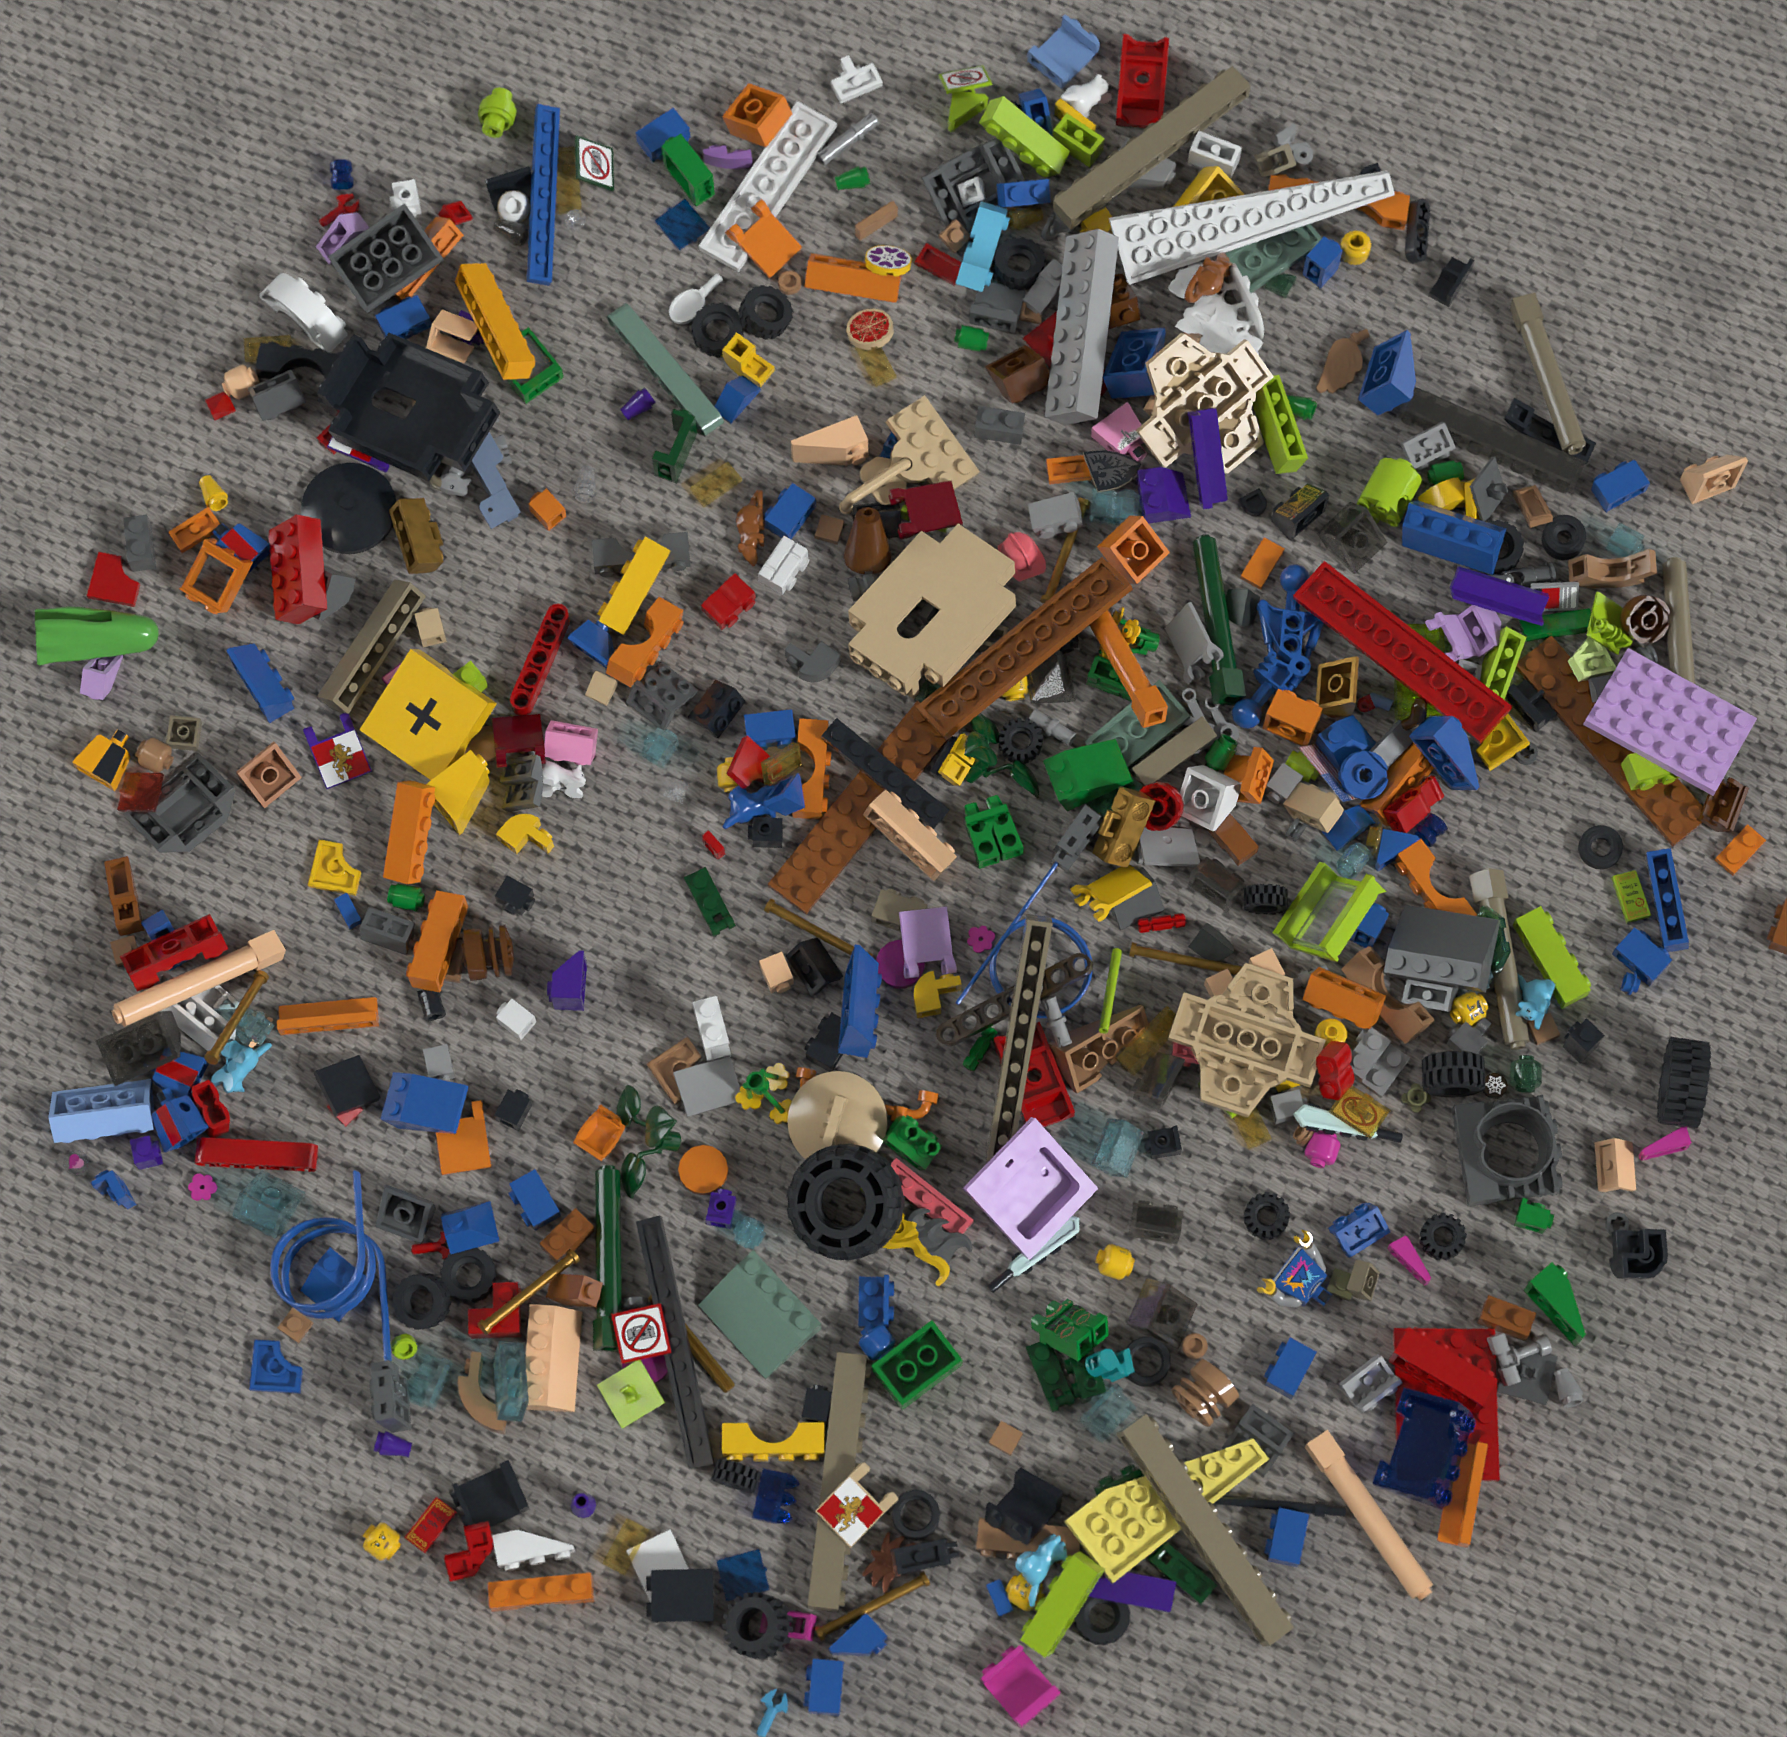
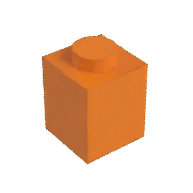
(547, 509)

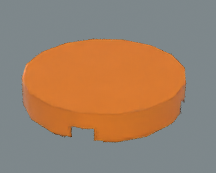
(703, 1169)

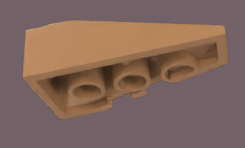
(1092, 1050)

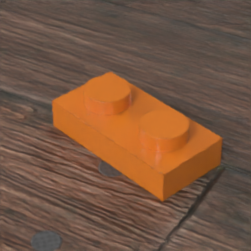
(1067, 469)
(194, 530)
(1740, 850)

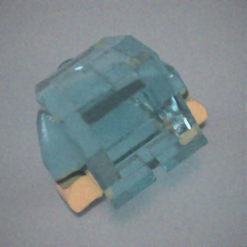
(254, 1027)

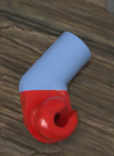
(1373, 701)

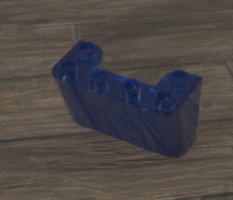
(1427, 1449)

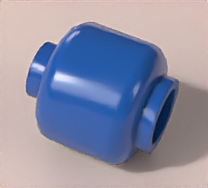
(876, 1341)

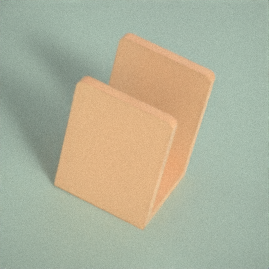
(449, 346)

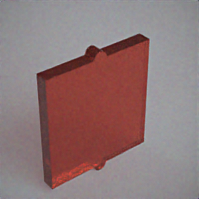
(140, 792)

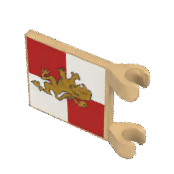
(852, 1509)

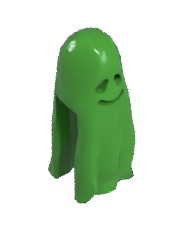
(90, 633)

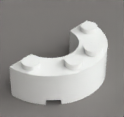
(306, 309)

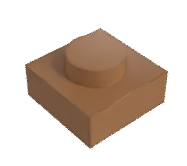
(954, 236)
(123, 946)
(295, 1325)

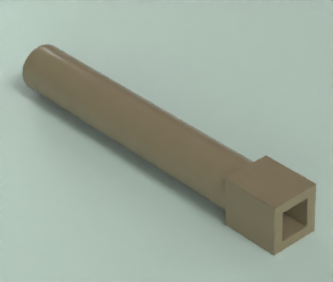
(1528, 321)
(1679, 629)
(1491, 891)

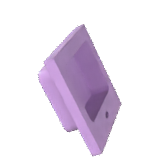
(1033, 1191)

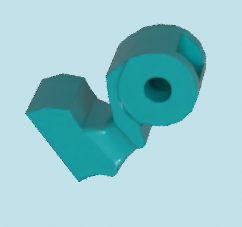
(1110, 1365)

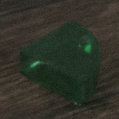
(1281, 284)

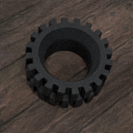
(1684, 1082)

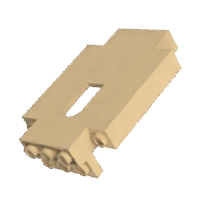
(958, 578)

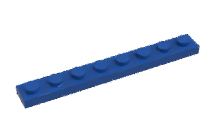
(543, 195)

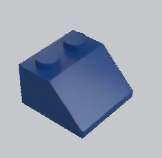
(329, 1278)

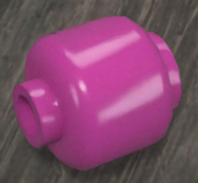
(1322, 1149)

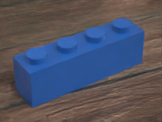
(1667, 900)

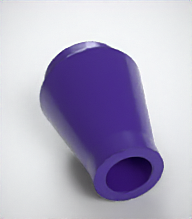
(637, 404)
(391, 1445)
(586, 1510)

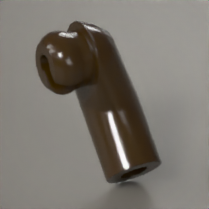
(1417, 715)

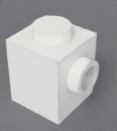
(406, 193)

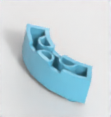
(978, 255)

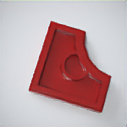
(111, 583)
(747, 763)

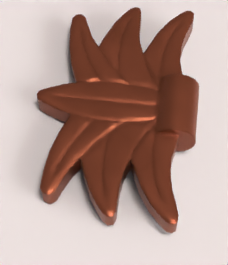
(883, 1565)

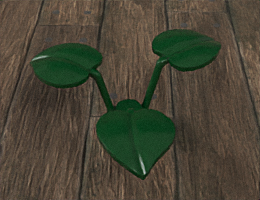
(978, 747)
(657, 1136)

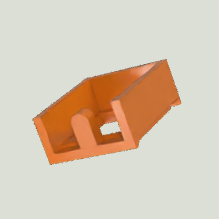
(227, 557)

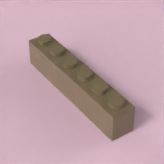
(371, 646)

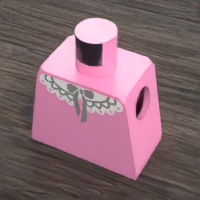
(1118, 433)

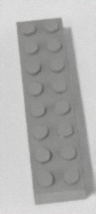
(1081, 327)

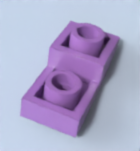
(718, 157)

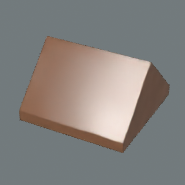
(268, 775)

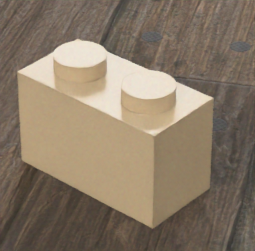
(1314, 806)

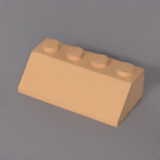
(910, 835)
(552, 1357)

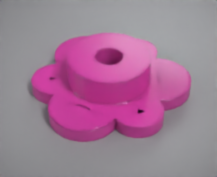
(987, 936)
(198, 1181)

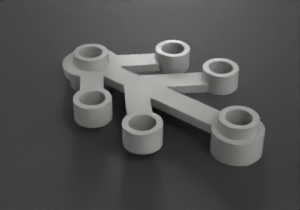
(1221, 724)

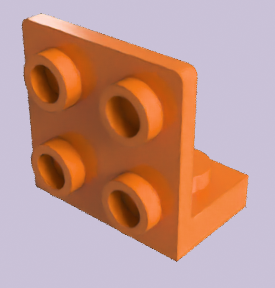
(1252, 774)

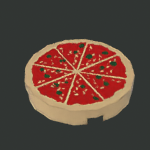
(870, 329)

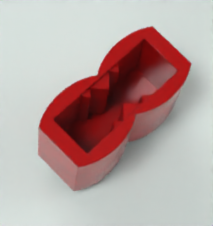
(729, 602)
(1335, 1070)
(215, 1114)

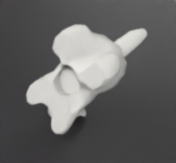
(1087, 95)
(561, 779)

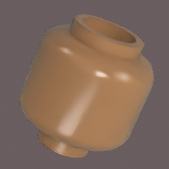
(154, 755)

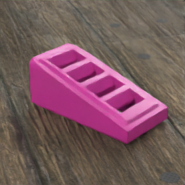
(1674, 1142)
(1406, 1254)
(808, 1630)

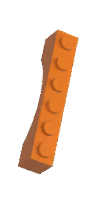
(1387, 212)

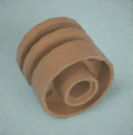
(1209, 1388)

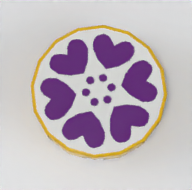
(888, 259)

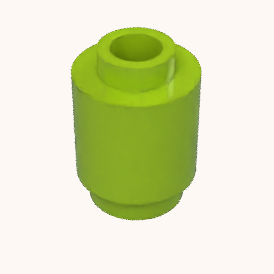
(1302, 765)

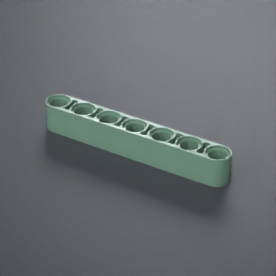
(665, 368)

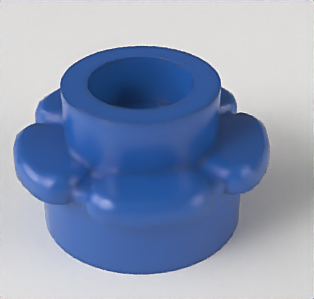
(1630, 983)

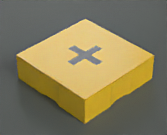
(427, 715)

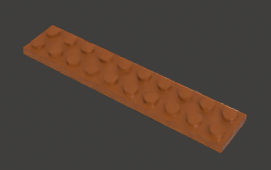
(1024, 648)
(1667, 806)
(843, 826)

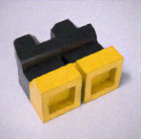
(952, 764)

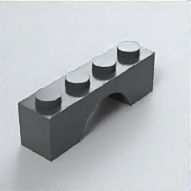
(611, 556)

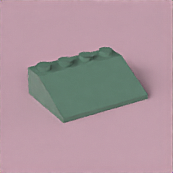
(760, 1314)

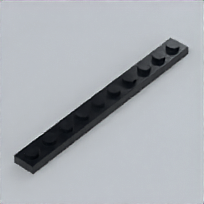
(680, 1360)

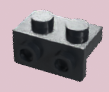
(717, 708)

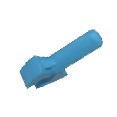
(771, 1712)

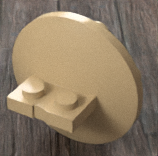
(836, 1111)

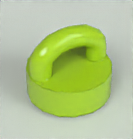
(403, 1346)

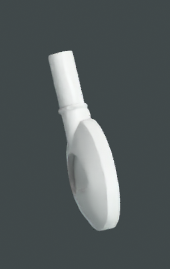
(690, 301)

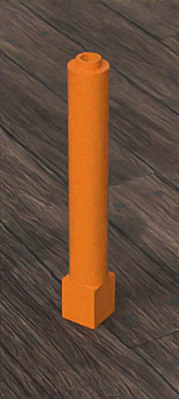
(1146, 699)

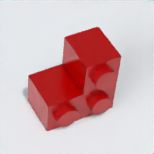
(507, 1327)

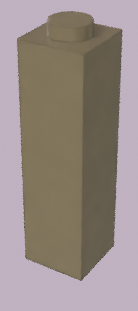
(1174, 752)

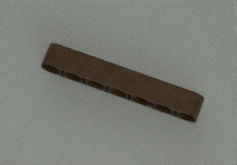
(1002, 1001)

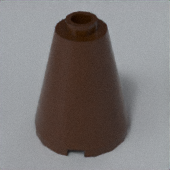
(867, 543)

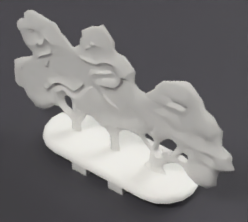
(1216, 318)

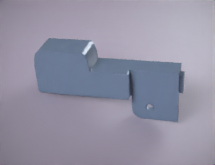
(499, 498)

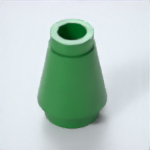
(853, 179)
(1302, 406)

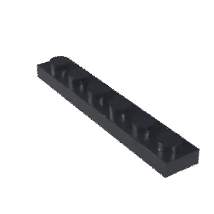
(884, 773)

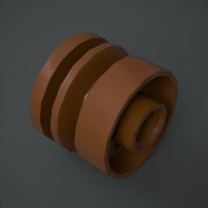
(487, 952)

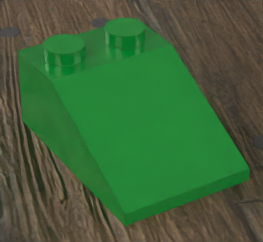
(1087, 772)
(1556, 1299)

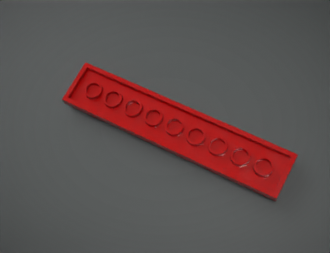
(1402, 651)

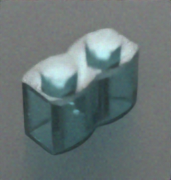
(1113, 506)

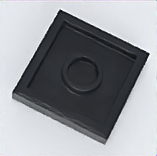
(347, 1085)

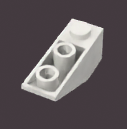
(523, 1547)

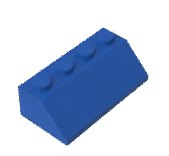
(1452, 536)
(859, 1004)

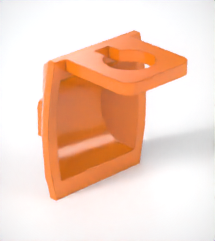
(600, 1133)

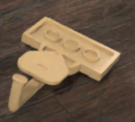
(922, 446)

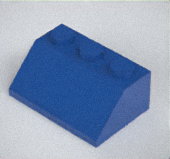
(261, 680)

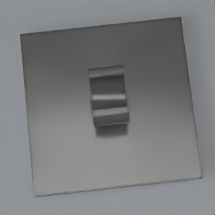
(1488, 489)
(1535, 1376)

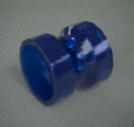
(341, 174)
(1430, 829)

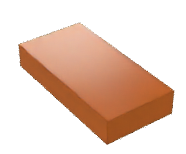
(1262, 563)

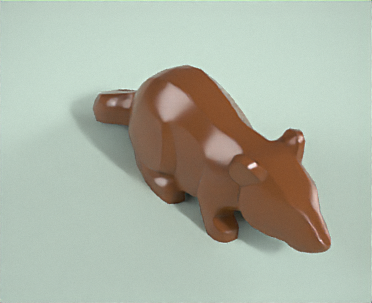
(1208, 278)
(749, 524)

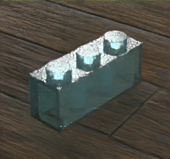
(510, 1381)

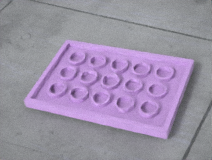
(1670, 721)

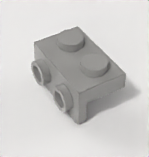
(1370, 1384)

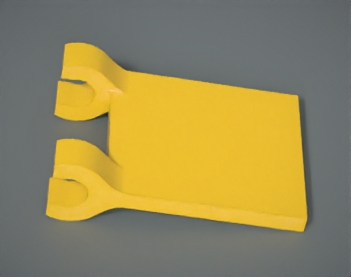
(1111, 890)

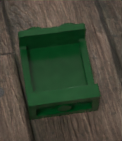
(670, 466)

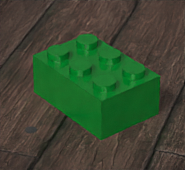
(917, 1365)

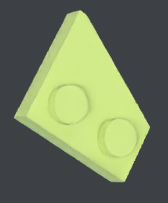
(1591, 661)

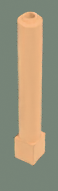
(255, 955)
(1332, 1462)

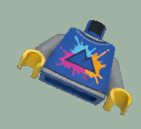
(1299, 1277)

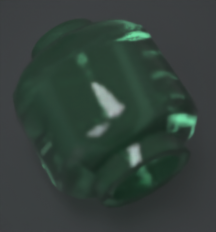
(1525, 1074)

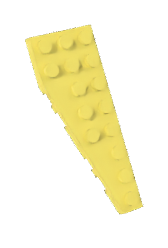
(1131, 1519)

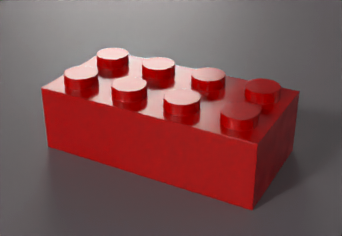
(297, 569)
(1443, 1370)

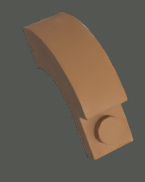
(472, 1398)

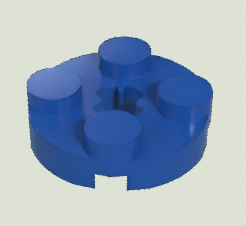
(1376, 775)

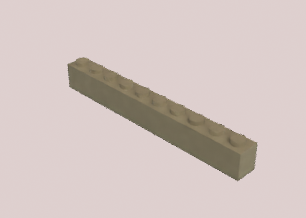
(1150, 147)
(1019, 1032)
(839, 1461)
(1205, 1530)

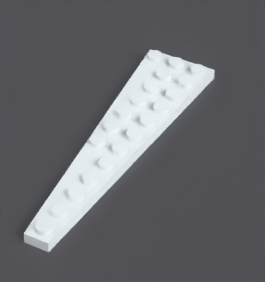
(1189, 233)

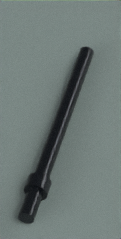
(1318, 1508)

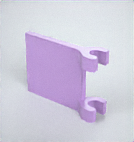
(1455, 634)
(926, 939)

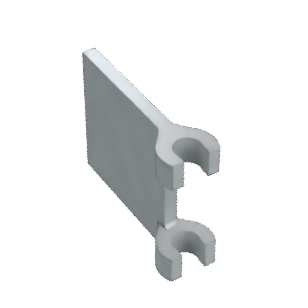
(1191, 642)

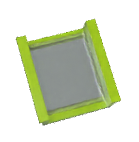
(1327, 912)

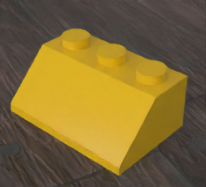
(1209, 185)

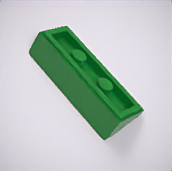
(1557, 625)

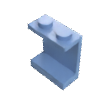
(1065, 52)

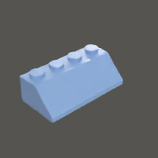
(101, 1111)

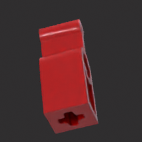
(1413, 805)

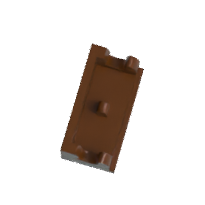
(1724, 807)

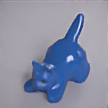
(746, 805)

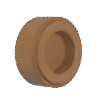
(789, 282)
(1194, 1346)

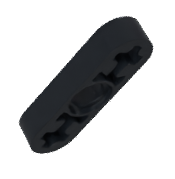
(1417, 219)

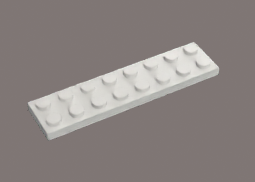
(770, 179)

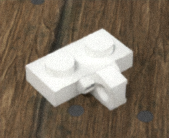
(855, 80)

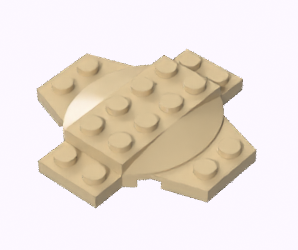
(1194, 379)
(1246, 1040)

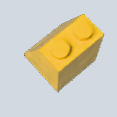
(461, 789)

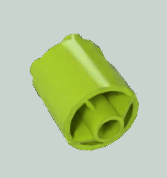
(1390, 490)

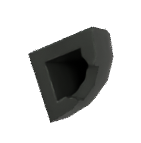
(1242, 606)
(1211, 944)

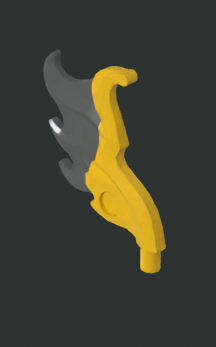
(929, 1241)

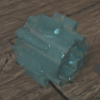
(749, 1232)

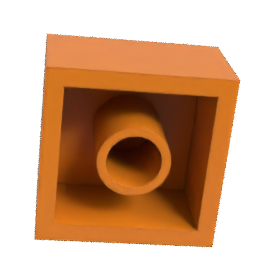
(757, 115)
(1133, 549)
(1292, 717)

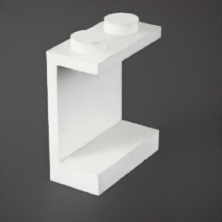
(711, 1028)

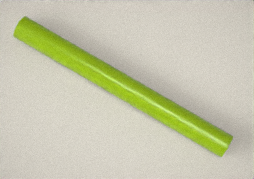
(1110, 990)

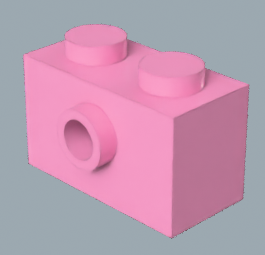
(570, 742)

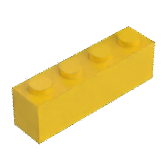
(634, 585)

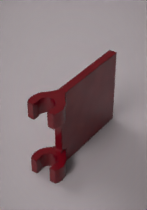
(928, 508)
(517, 735)

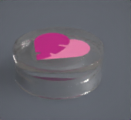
(76, 1163)

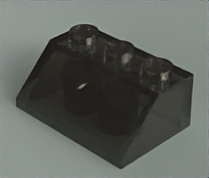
(141, 1047)

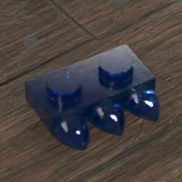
(772, 1496)

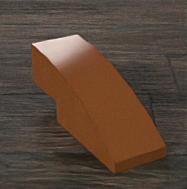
(1234, 840)
(123, 896)

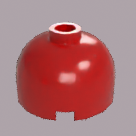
(1167, 806)

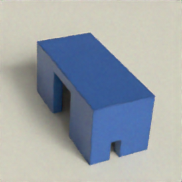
(348, 911)
(999, 1598)

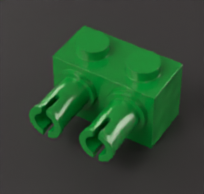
(912, 1142)

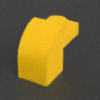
(744, 361)
(1446, 495)
(520, 830)
(928, 991)

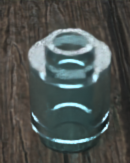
(1353, 860)

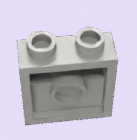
(1376, 1061)

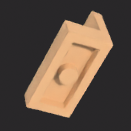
(1615, 1165)

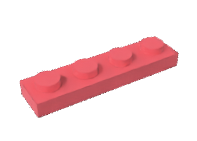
(923, 1195)

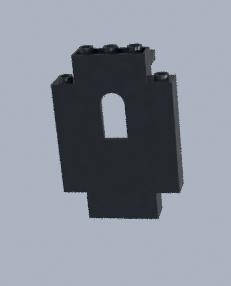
(441, 427)

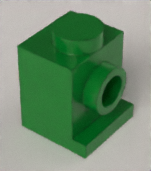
(1533, 1217)

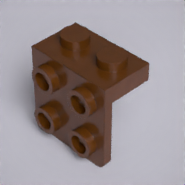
(1123, 304)

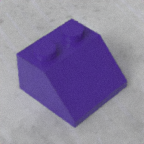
(1162, 495)
(569, 984)

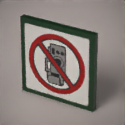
(594, 163)

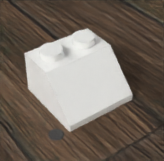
(1208, 796)

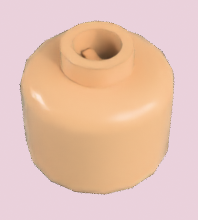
(239, 380)

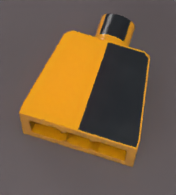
(104, 759)

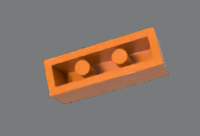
(1344, 998)

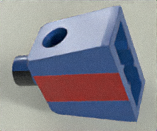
(243, 542)
(180, 1074)
(177, 1120)

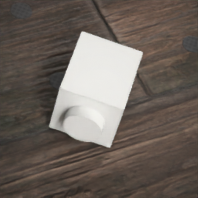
(515, 1018)

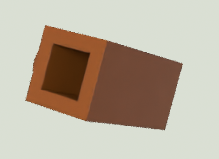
(574, 1290)

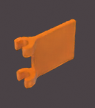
(765, 241)
(468, 1147)

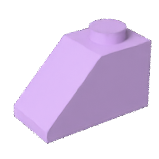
(340, 233)
(1481, 628)
(99, 676)

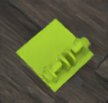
(1606, 624)

